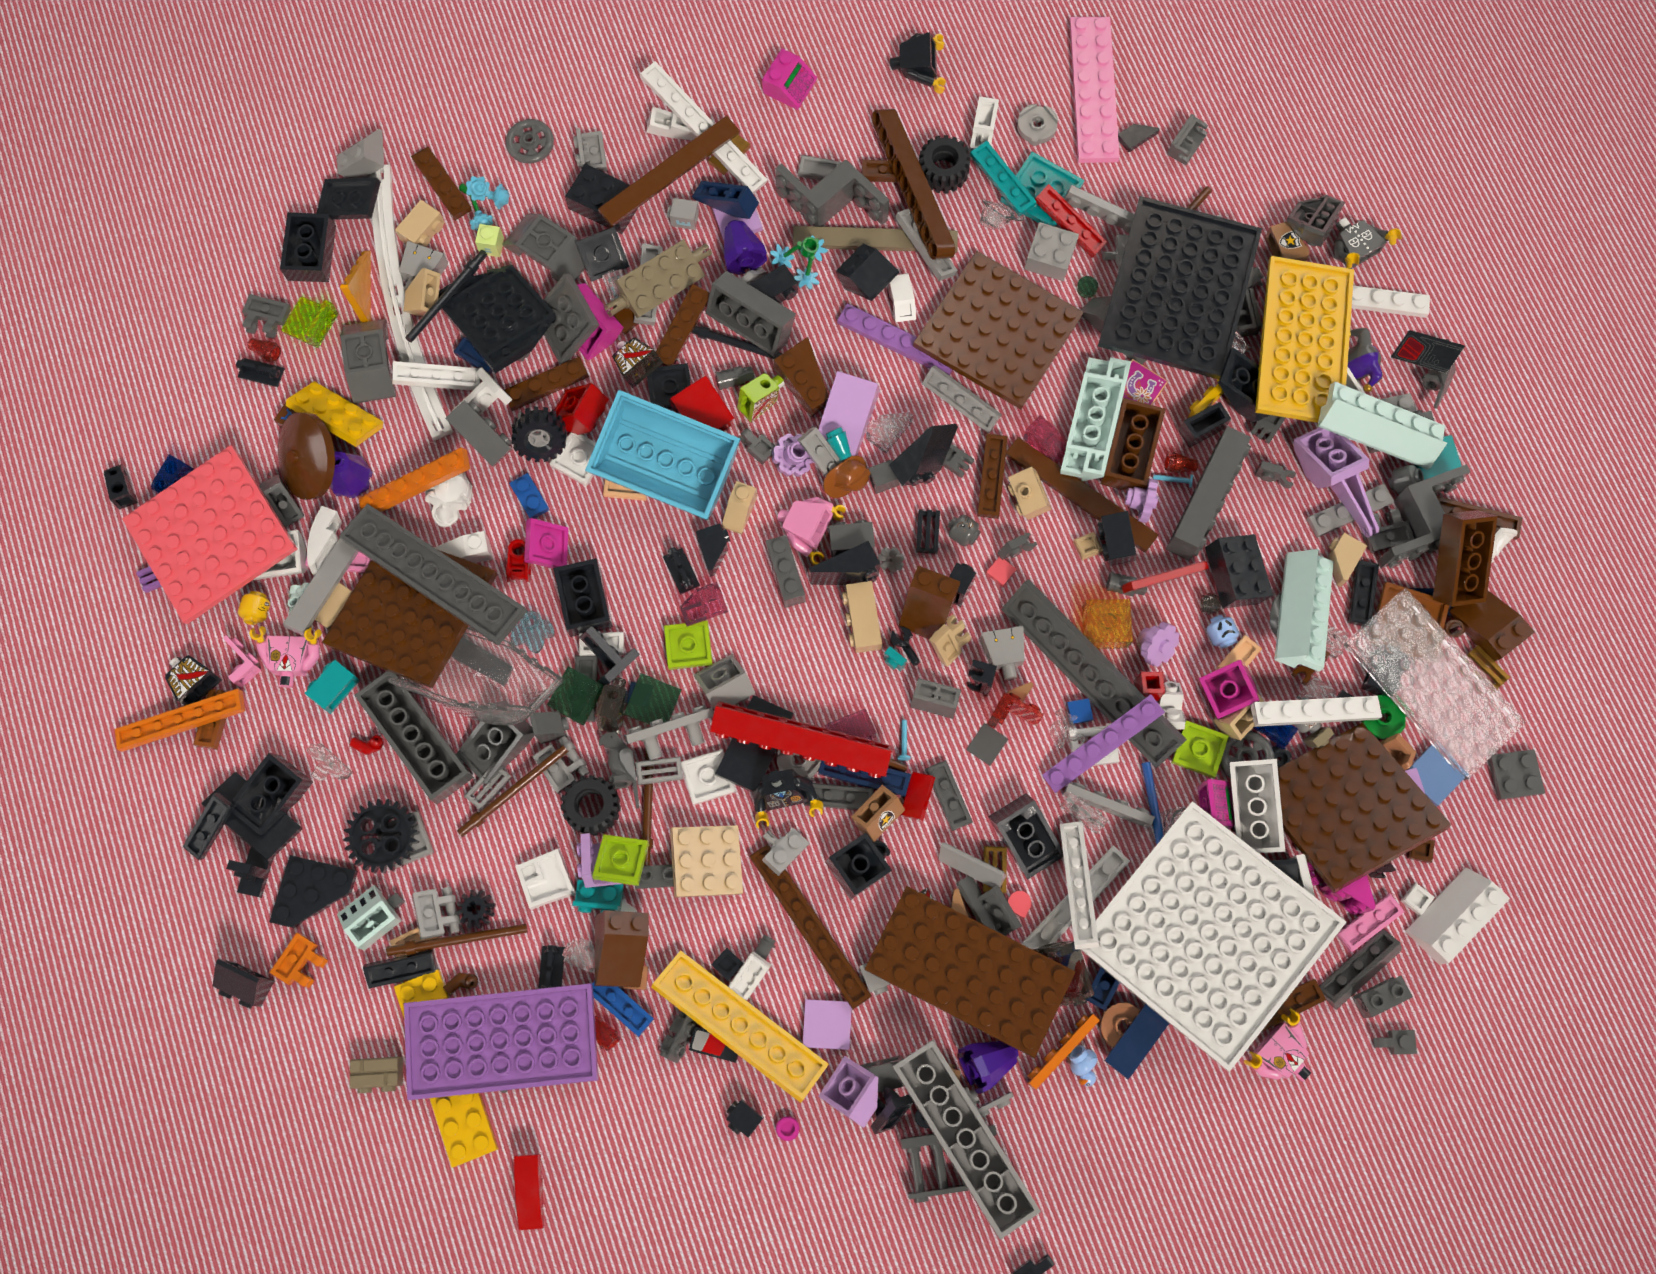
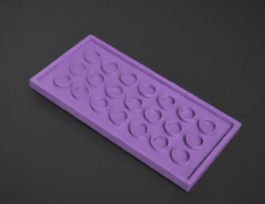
(500, 1041)

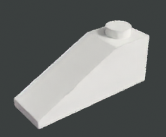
(471, 547)

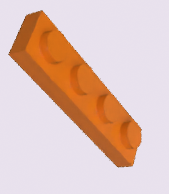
(1054, 1058)

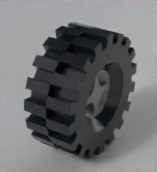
(540, 445)

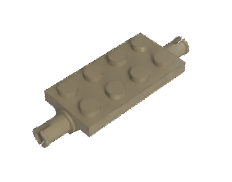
(658, 279)

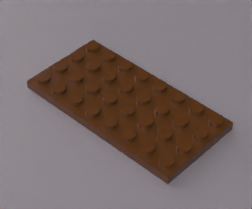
(970, 971)

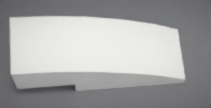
(984, 122)
(667, 125)
(322, 537)

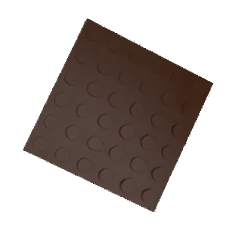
(998, 330)
(398, 626)
(1354, 808)

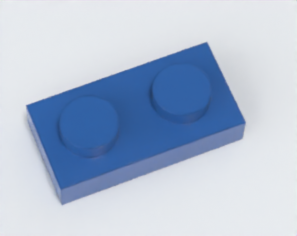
(529, 496)

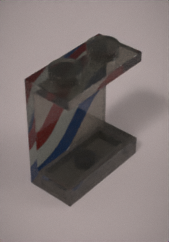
(1065, 954)

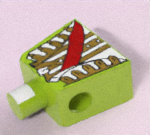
(759, 395)

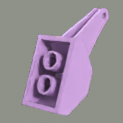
(1336, 463)

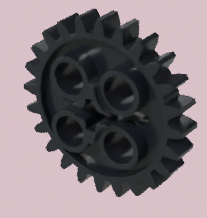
(381, 815)

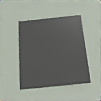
(987, 744)

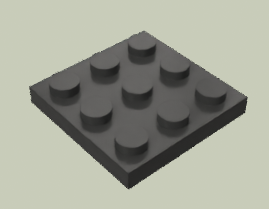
(573, 319)

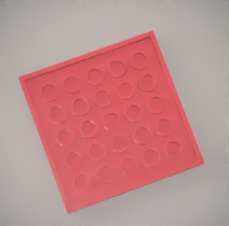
(209, 534)

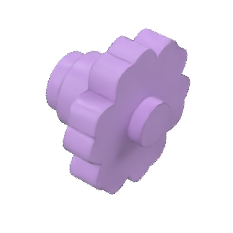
(791, 456)
(1143, 499)
(1158, 643)

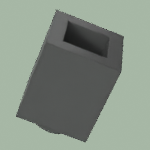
(882, 477)

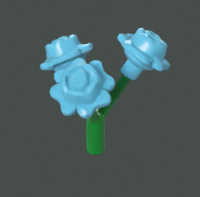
(478, 190)

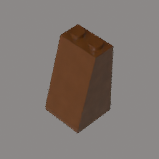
(928, 602)

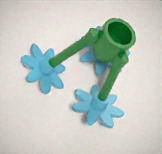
(810, 249)

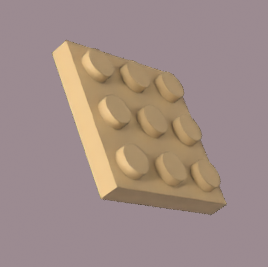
(706, 861)

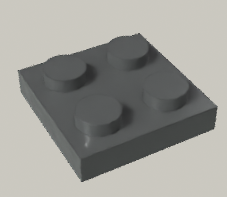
(1516, 775)

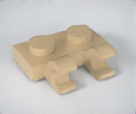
(948, 642)

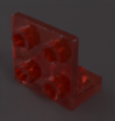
(1012, 704)

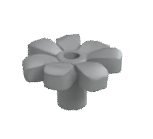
(891, 558)

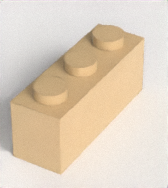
(862, 617)

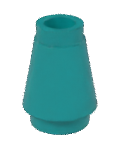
(839, 443)

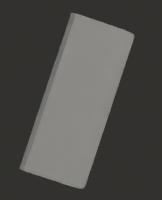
(971, 866)

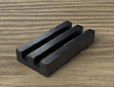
(928, 514)

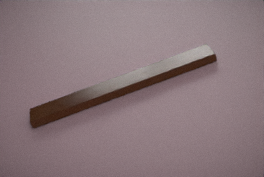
(668, 171)
(1076, 490)
(813, 931)

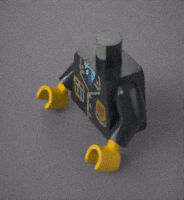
(919, 60)
(782, 790)

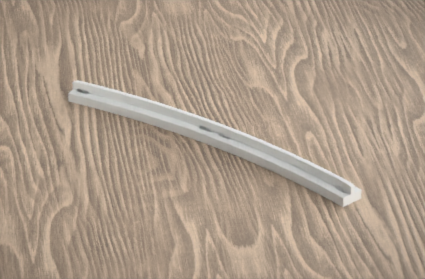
(401, 324)

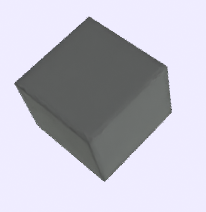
(396, 901)

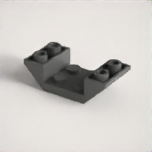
(547, 245)
(367, 361)

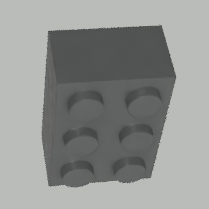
(480, 432)

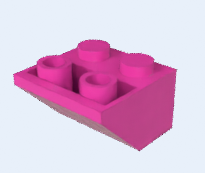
(1356, 896)

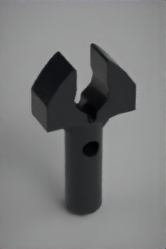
(905, 644)

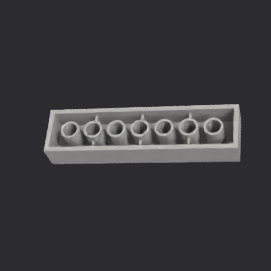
(966, 1139)

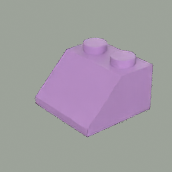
(852, 1091)

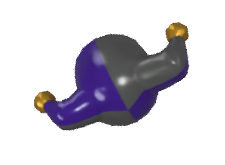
(1364, 359)

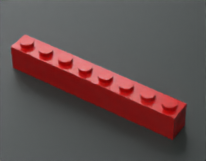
(802, 739)

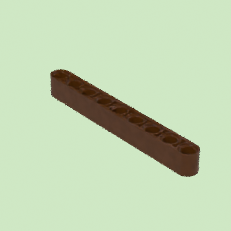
(913, 184)

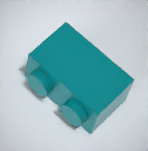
(331, 686)

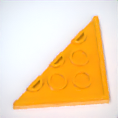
(358, 287)

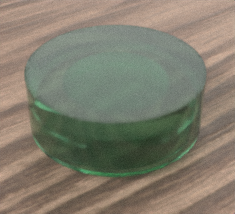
(1087, 287)

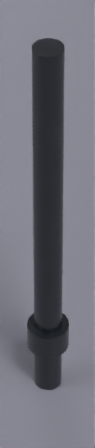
(470, 268)
(705, 332)

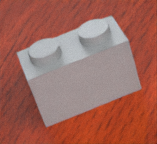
(362, 157)
(724, 682)

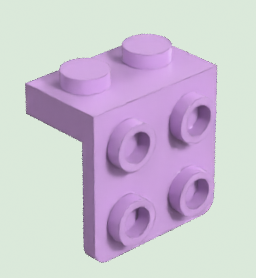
(588, 854)

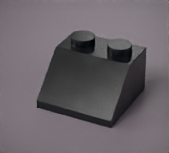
(866, 272)
(858, 866)
(241, 983)

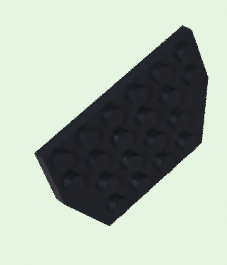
(499, 315)

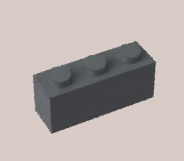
(785, 571)

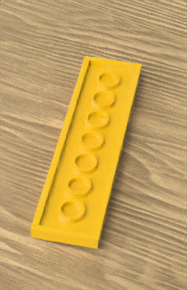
(740, 1026)
(459, 1117)

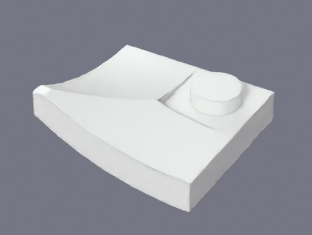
(545, 879)

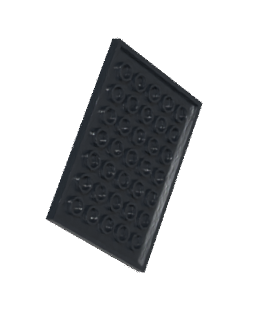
(1180, 287)

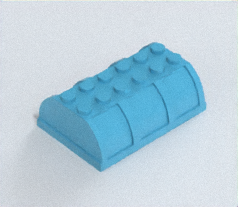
(663, 455)

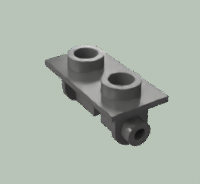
(656, 877)
(674, 1047)

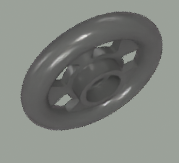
(532, 156)
(1259, 743)

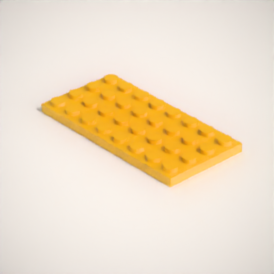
(1303, 337)

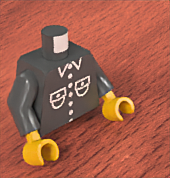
(1361, 242)

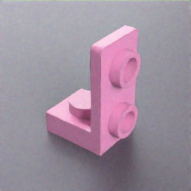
(244, 672)

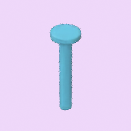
(1174, 479)
(904, 757)

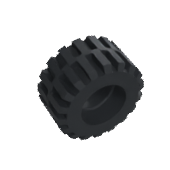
(947, 150)
(579, 790)

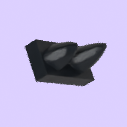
(891, 1112)

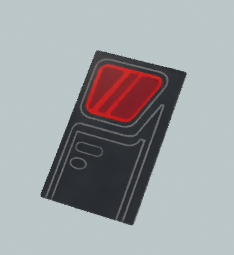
(1428, 351)

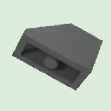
(281, 500)
(549, 726)

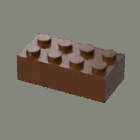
(1133, 445)
(1464, 558)

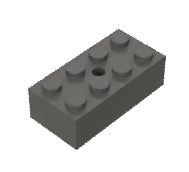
(750, 313)

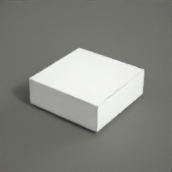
(1417, 899)

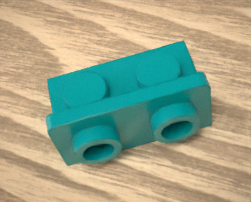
(598, 898)

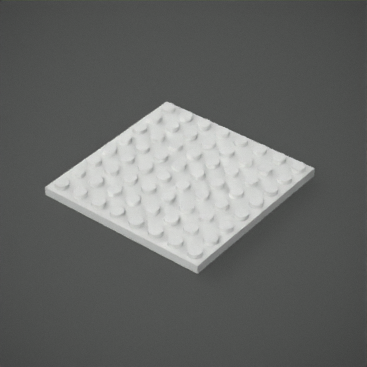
(1212, 935)

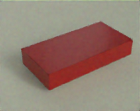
(918, 796)

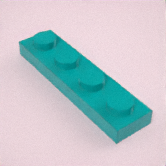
(1003, 178)

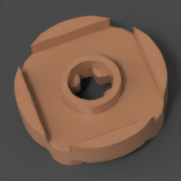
(1112, 1018)

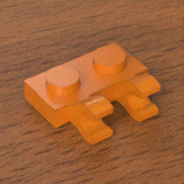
(293, 960)

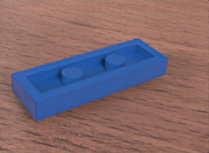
(623, 1008)

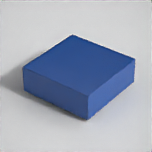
(1081, 709)

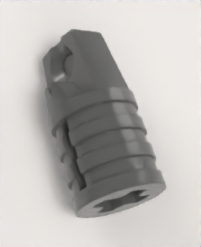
(733, 377)
(1117, 580)

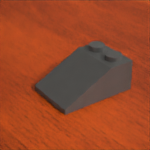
(494, 744)

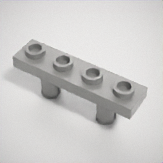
(689, 721)

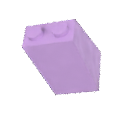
(850, 407)

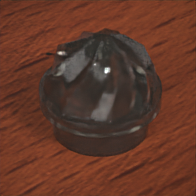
(1210, 603)

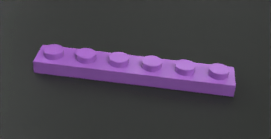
(886, 335)
(1103, 743)

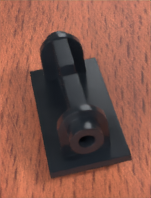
(260, 372)
(681, 570)
(551, 967)

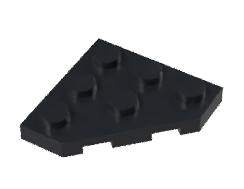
(309, 889)

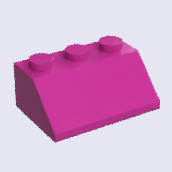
(608, 327)

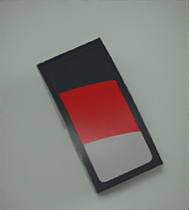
(707, 1044)

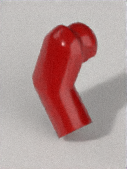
(368, 747)

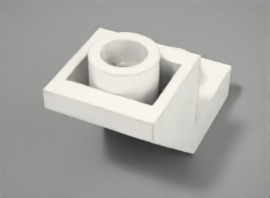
(903, 298)
(1172, 704)

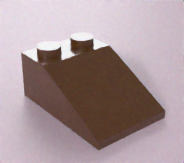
(1493, 625)
(620, 948)

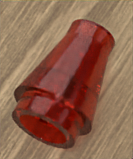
(265, 349)
(1178, 463)
(605, 1035)

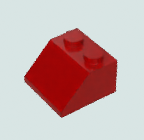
(581, 408)

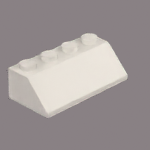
(1258, 804)
(1456, 915)

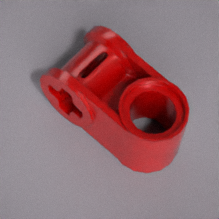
(516, 567)

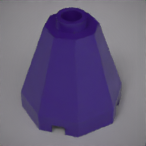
(742, 248)
(350, 475)
(986, 1063)

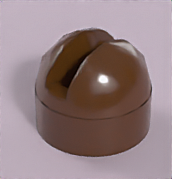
(1452, 625)

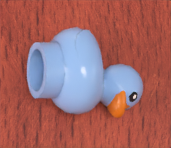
(1082, 1063)

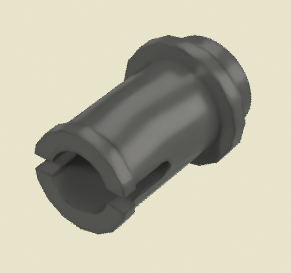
(765, 946)

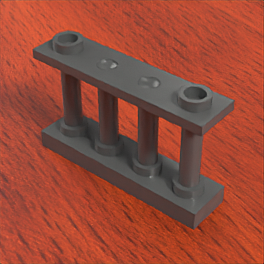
(913, 1146)

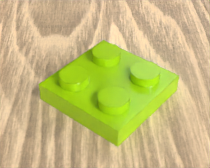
(688, 645)
(1201, 750)
(620, 860)

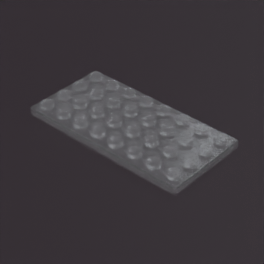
(1435, 684)

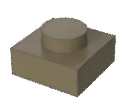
(1319, 738)

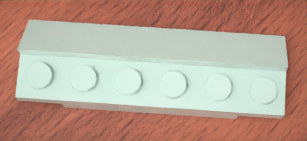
(1095, 418)
(1382, 426)
(1304, 610)

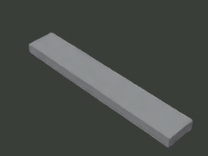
(320, 587)

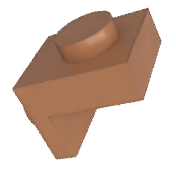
(1400, 750)

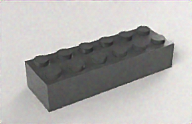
(1209, 494)
(414, 738)

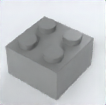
(1051, 251)

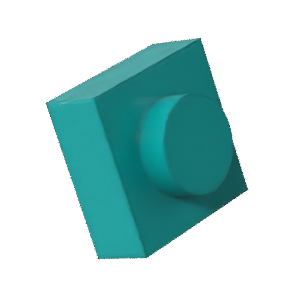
(894, 659)

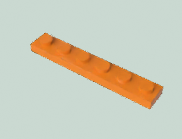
(417, 481)
(179, 720)

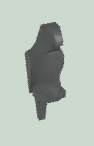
(1437, 380)
(620, 763)

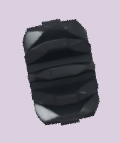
(469, 916)

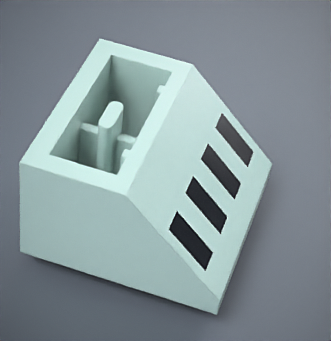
(368, 918)

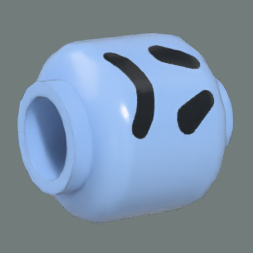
(1222, 631)

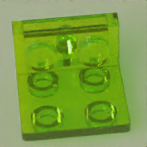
(310, 321)

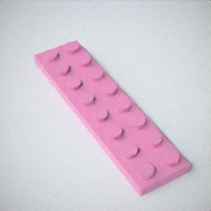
(1094, 90)

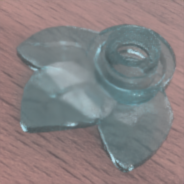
(534, 634)

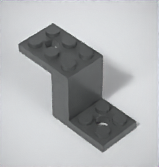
(832, 194)
(1425, 515)

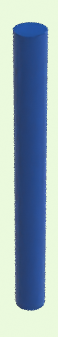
(1152, 799)

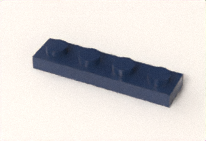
(895, 780)

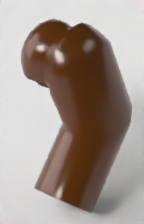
(461, 980)

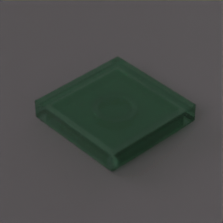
(576, 696)
(652, 700)

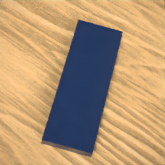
(1136, 1041)

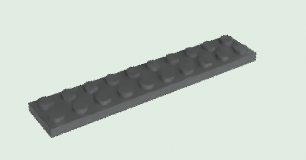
(433, 574)
(1088, 669)

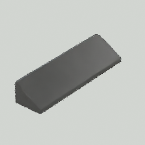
(1360, 968)

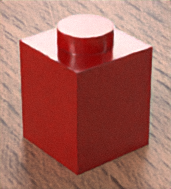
(1150, 683)

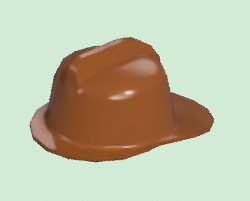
(846, 477)

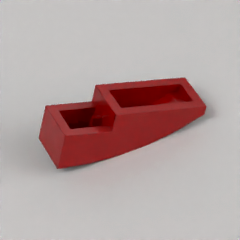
(529, 1191)

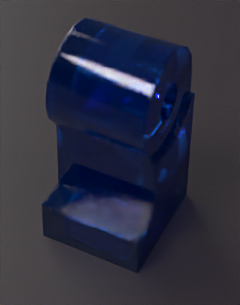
(169, 473)
(1278, 733)

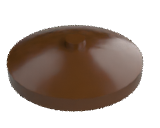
(306, 455)

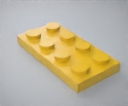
(337, 413)

